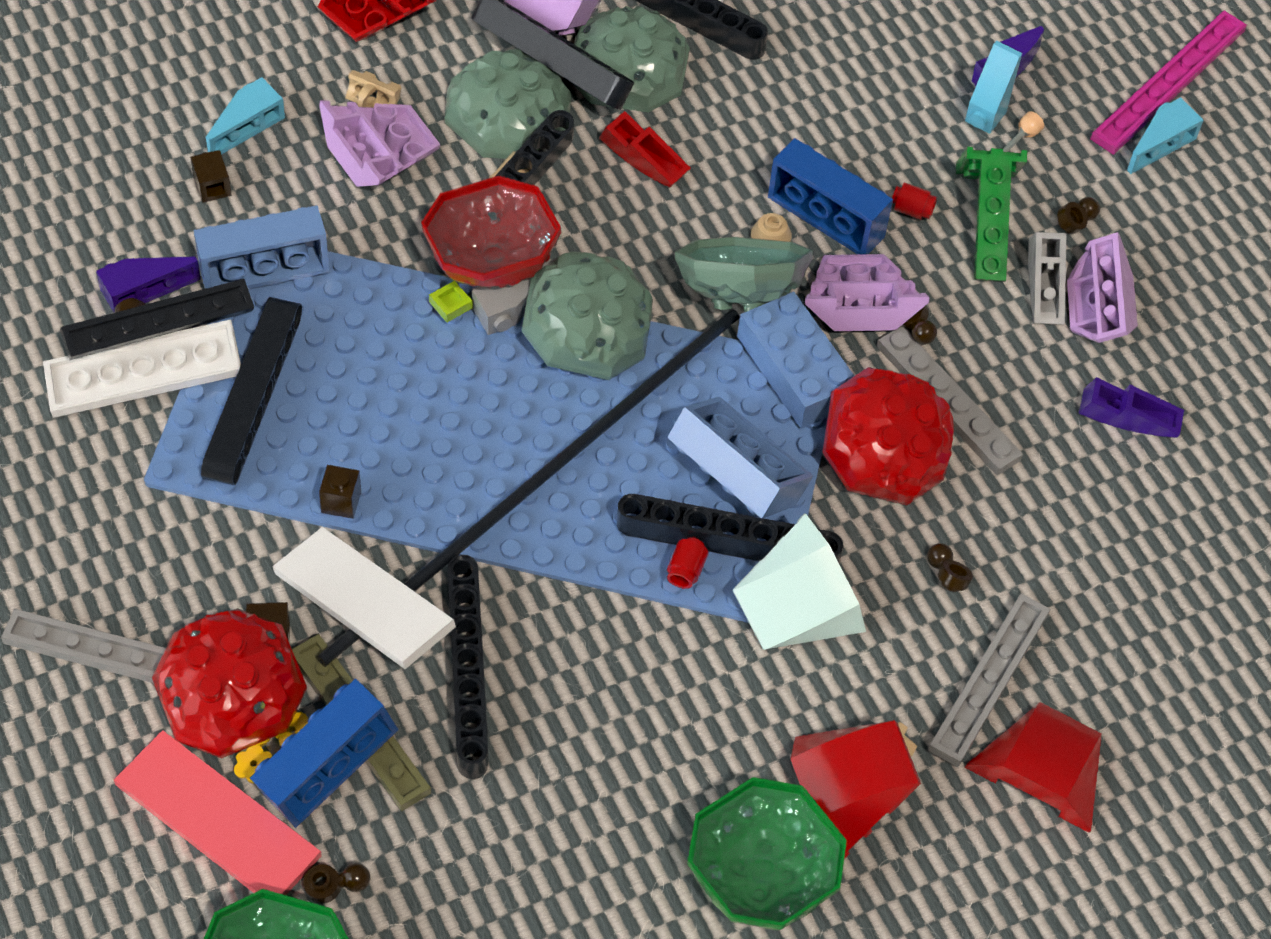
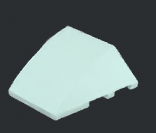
(799, 592)

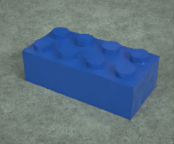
(829, 197)
(324, 752)

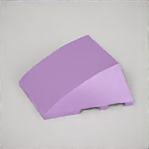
(376, 140)
(863, 293)

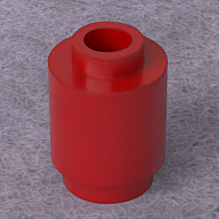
(914, 201)
(687, 562)

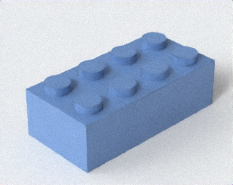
(264, 249)
(794, 356)
(739, 457)

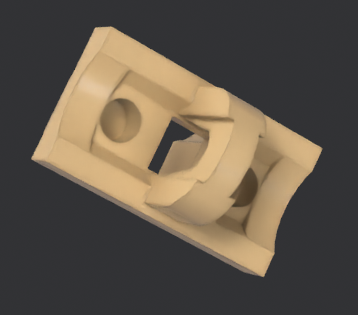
(365, 84)

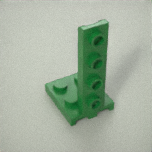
(994, 173)

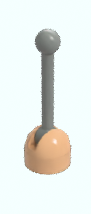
(1029, 126)

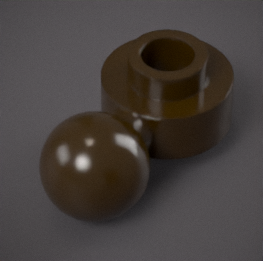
(1075, 216)
(922, 329)
(952, 574)
(354, 878)

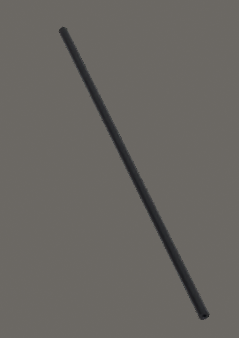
(546, 472)

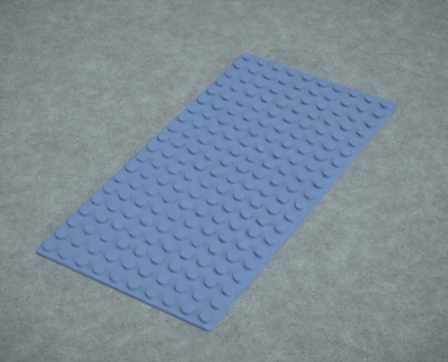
(463, 419)

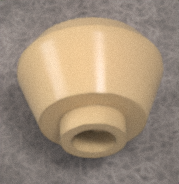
(771, 227)

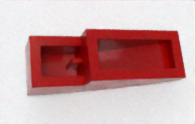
(644, 150)

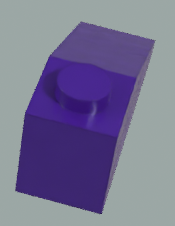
(146, 278)

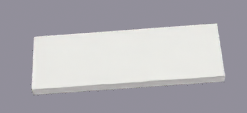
(142, 369)
(364, 597)

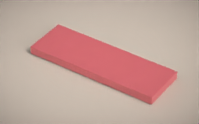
(217, 817)

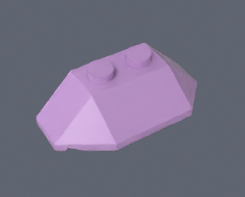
(558, 14)
(1102, 291)

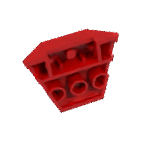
(368, 17)
(1048, 759)
(856, 774)

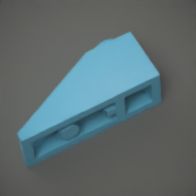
(994, 88)
(247, 114)
(1169, 130)

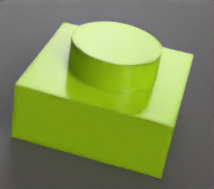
(450, 301)

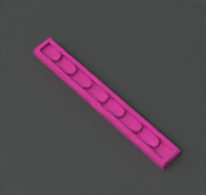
(1168, 82)

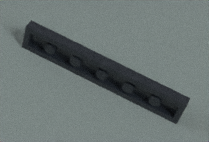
(156, 319)

